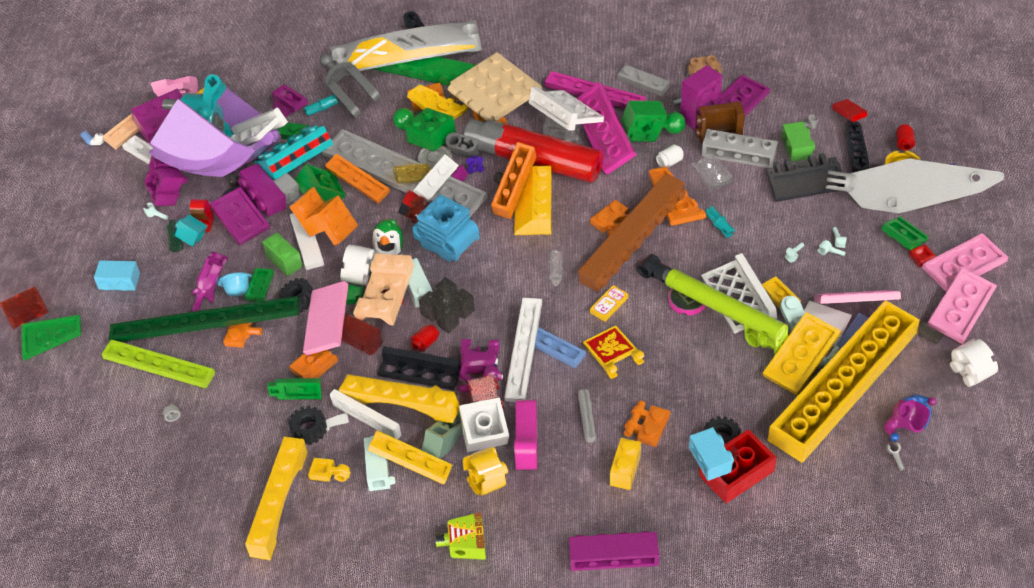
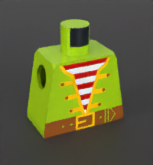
(464, 537)

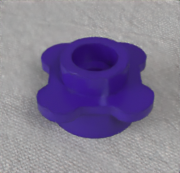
(474, 160)

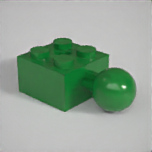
(646, 118)
(426, 129)

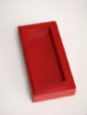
(850, 110)

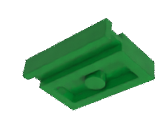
(904, 233)

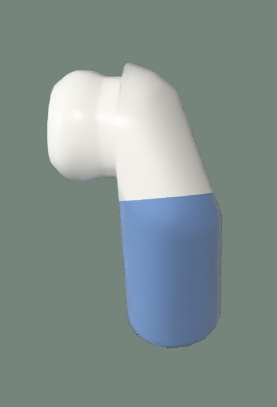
(97, 140)

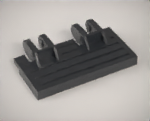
(805, 179)

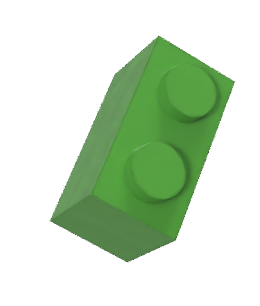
(797, 141)
(282, 254)

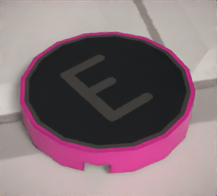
(683, 304)

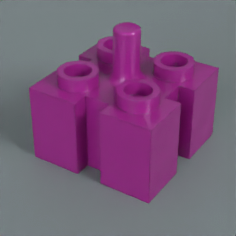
(163, 182)

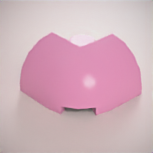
(185, 85)

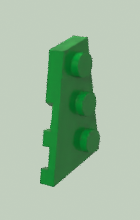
(47, 334)

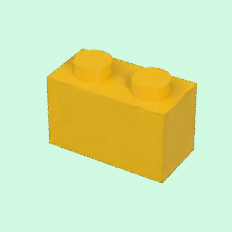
(625, 463)

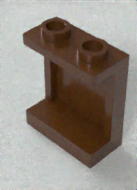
(720, 117)

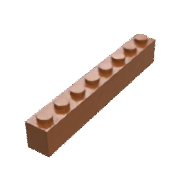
(631, 233)

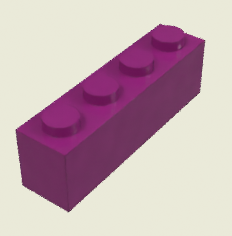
(614, 551)

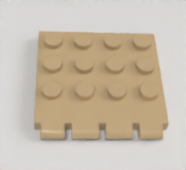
(493, 87)

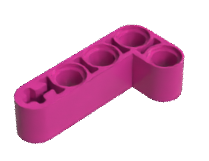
(526, 435)

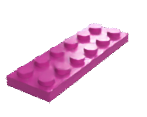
(606, 135)

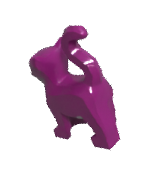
(208, 279)
(478, 362)

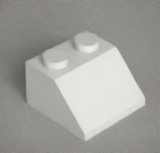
(483, 424)

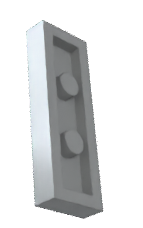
(643, 80)

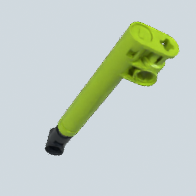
(758, 327)

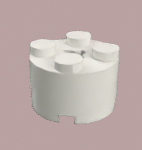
(357, 264)
(973, 362)

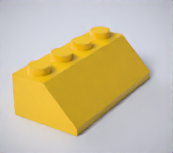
(535, 203)

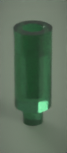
(175, 243)

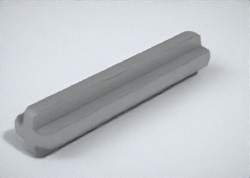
(587, 416)

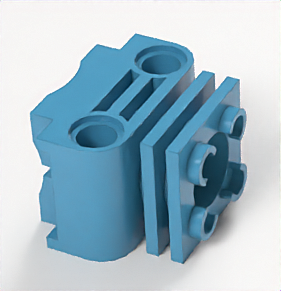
(445, 228)

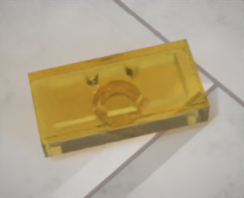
(410, 173)

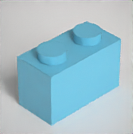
(117, 275)
(710, 453)

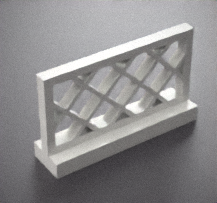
(563, 108)
(258, 126)
(751, 283)

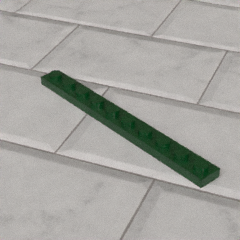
(204, 319)

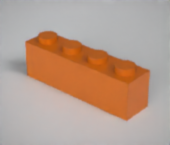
(513, 180)

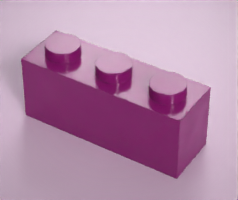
(262, 190)

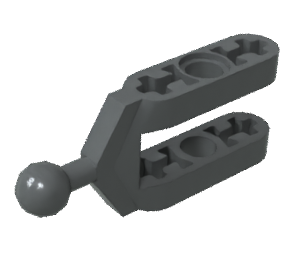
(340, 70)

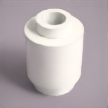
(669, 156)

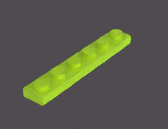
(158, 363)

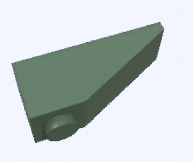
(442, 437)

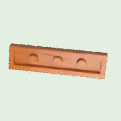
(357, 178)

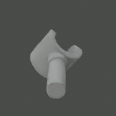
(811, 123)
(896, 454)

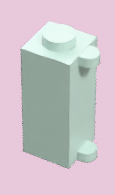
(418, 283)
(376, 469)

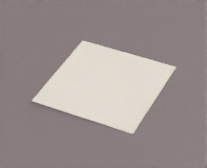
(829, 315)

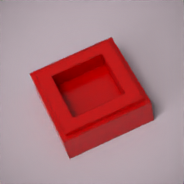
(921, 255)

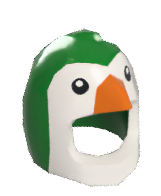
(387, 232)

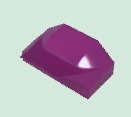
(288, 100)

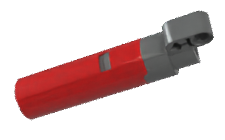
(501, 139)

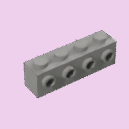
(739, 148)

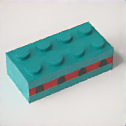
(295, 151)

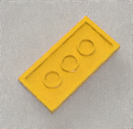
(801, 353)

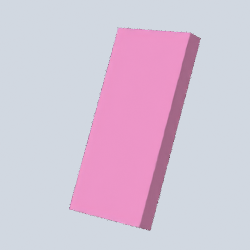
(974, 255)
(857, 296)
(961, 305)
(325, 318)

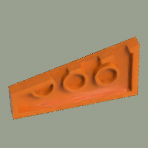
(684, 210)

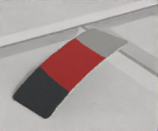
(405, 206)

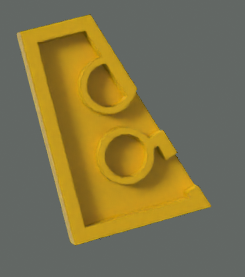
(430, 99)

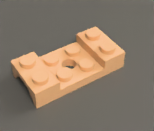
(389, 273)

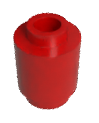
(905, 137)
(424, 338)

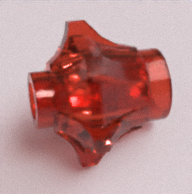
(417, 205)

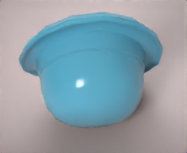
(235, 283)

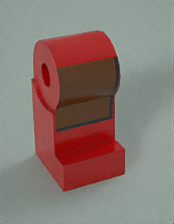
(201, 211)

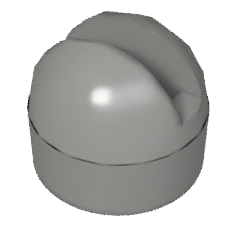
(167, 413)

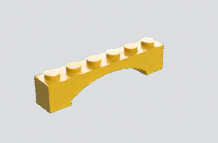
(436, 403)
(263, 532)

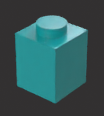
(190, 230)

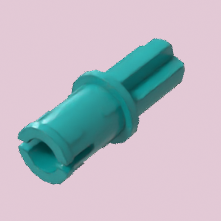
(321, 105)
(719, 222)

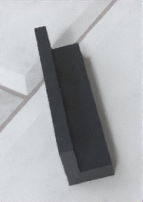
(422, 364)

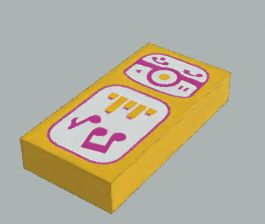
(609, 303)

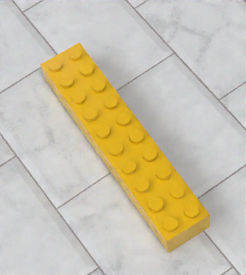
(843, 381)

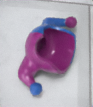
(911, 414)

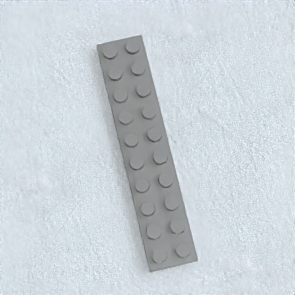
(379, 164)

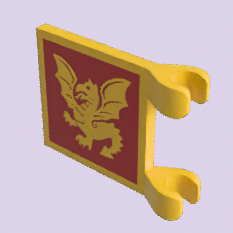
(612, 347)

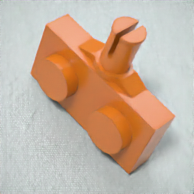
(238, 334)

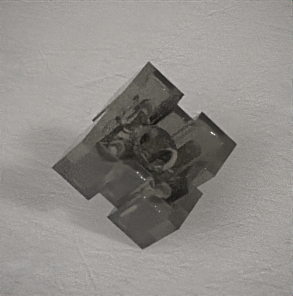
(447, 305)

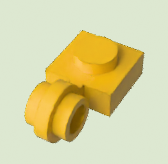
(324, 468)

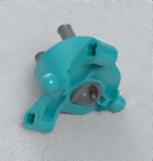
(206, 103)

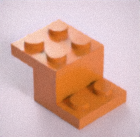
(325, 216)

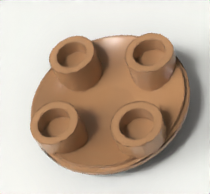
(698, 63)

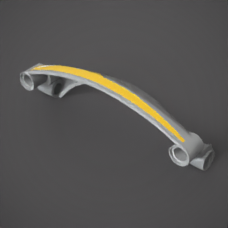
(409, 45)

